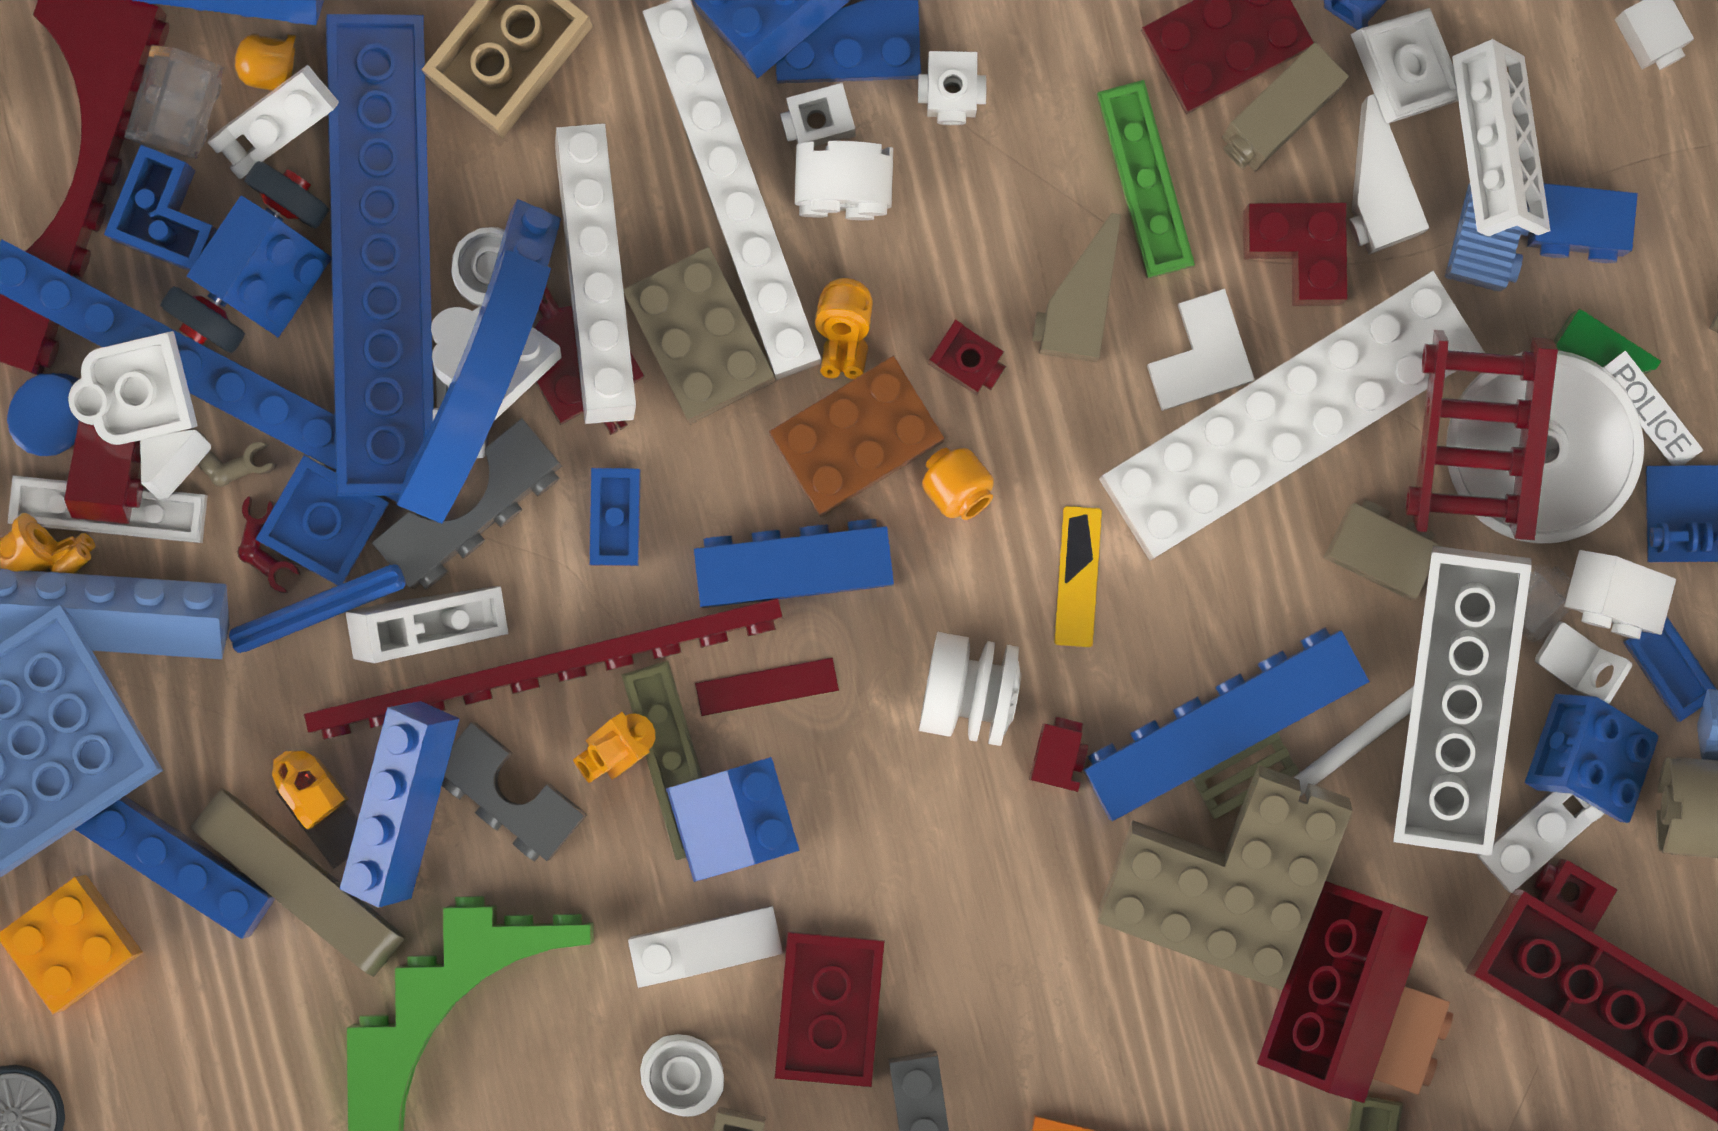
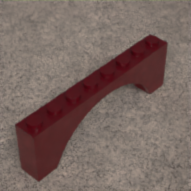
(107, 57)

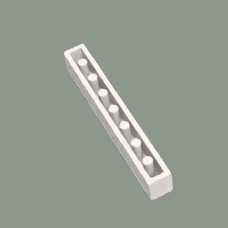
(732, 187)

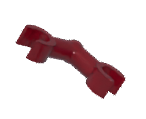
(250, 551)

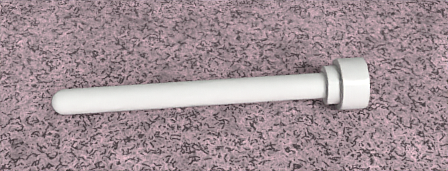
(1356, 741)

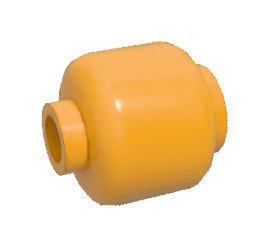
(958, 483)

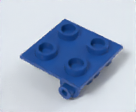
(1682, 513)

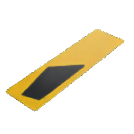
(1078, 576)

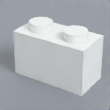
(1619, 593)

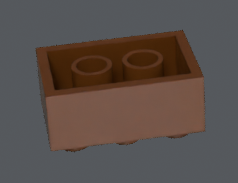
(856, 436)

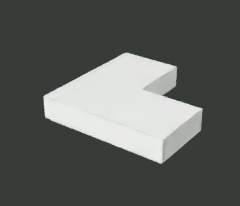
(1216, 356)

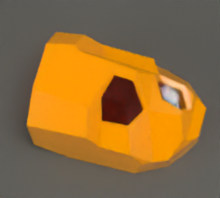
(307, 787)

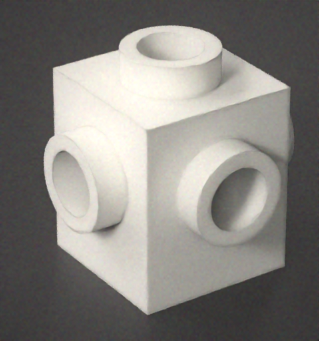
(953, 69)

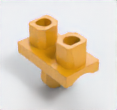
(616, 746)

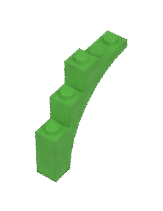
(386, 1054)

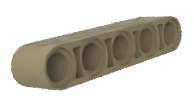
(297, 882)

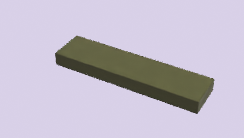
(673, 755)

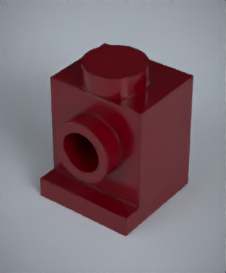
(948, 359)
(1059, 754)
(1591, 898)

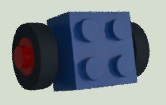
(254, 262)

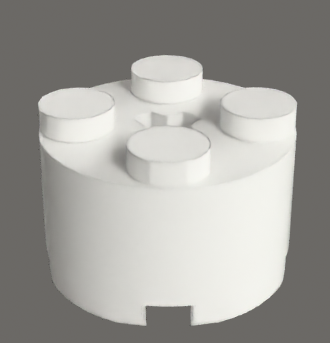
(844, 178)

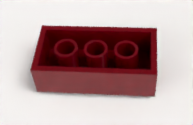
(1342, 992)

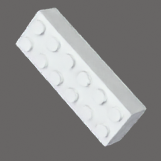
(1462, 700)

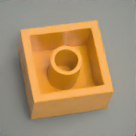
(69, 943)

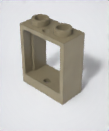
(1283, 108)

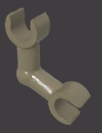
(223, 474)

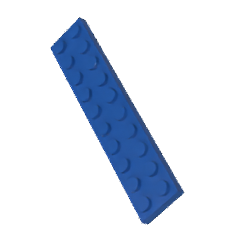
(379, 249)

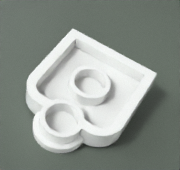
(451, 334)
(134, 390)

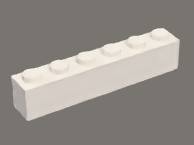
(595, 274)

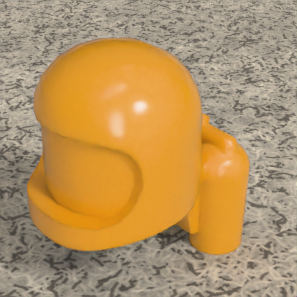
(265, 61)
(844, 319)
(34, 549)

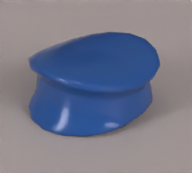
(41, 415)

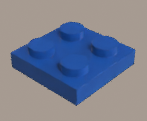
(317, 525)

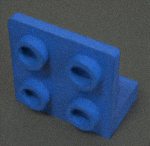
(1593, 754)

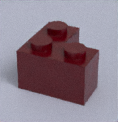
(1310, 236)

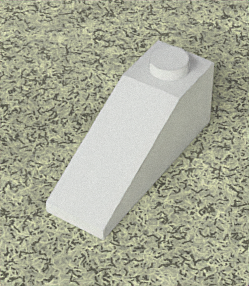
(1383, 194)
(425, 624)
(704, 946)

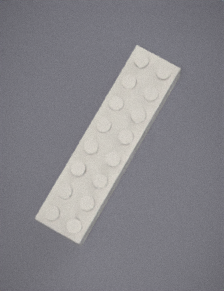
(1285, 418)

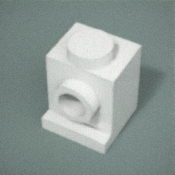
(829, 102)

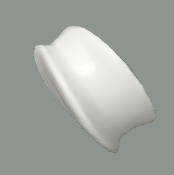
(475, 261)
(682, 1075)

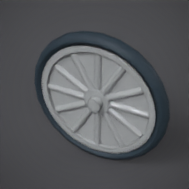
(29, 1101)

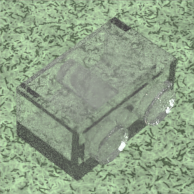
(174, 102)

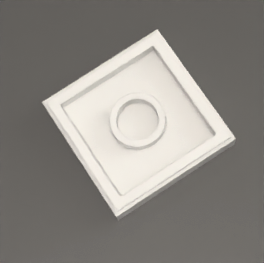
(1407, 65)

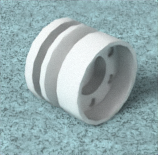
(970, 689)

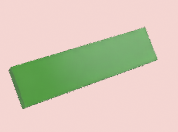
(1145, 179)

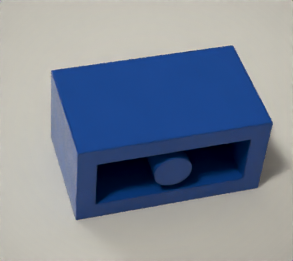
(1587, 222)

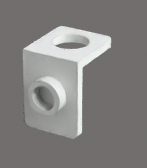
(1580, 661)

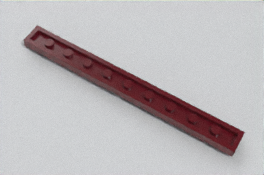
(566, 664)

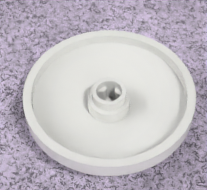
(1589, 455)

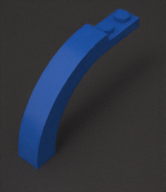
(485, 365)

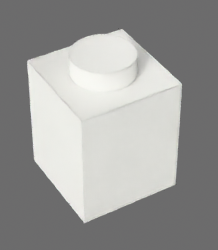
(1655, 32)

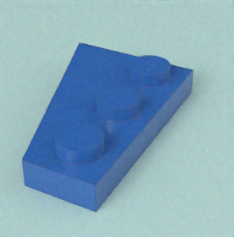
(858, 44)

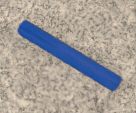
(317, 608)

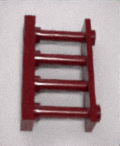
(1523, 462)

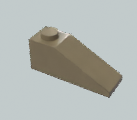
(1079, 306)

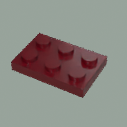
(1223, 44)
(829, 1009)

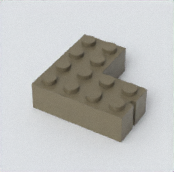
(1236, 906)

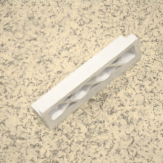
(1498, 140)

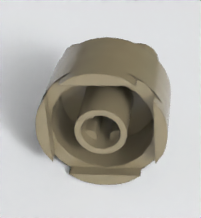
(1688, 807)

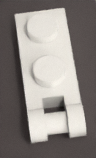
(274, 120)
(1536, 839)

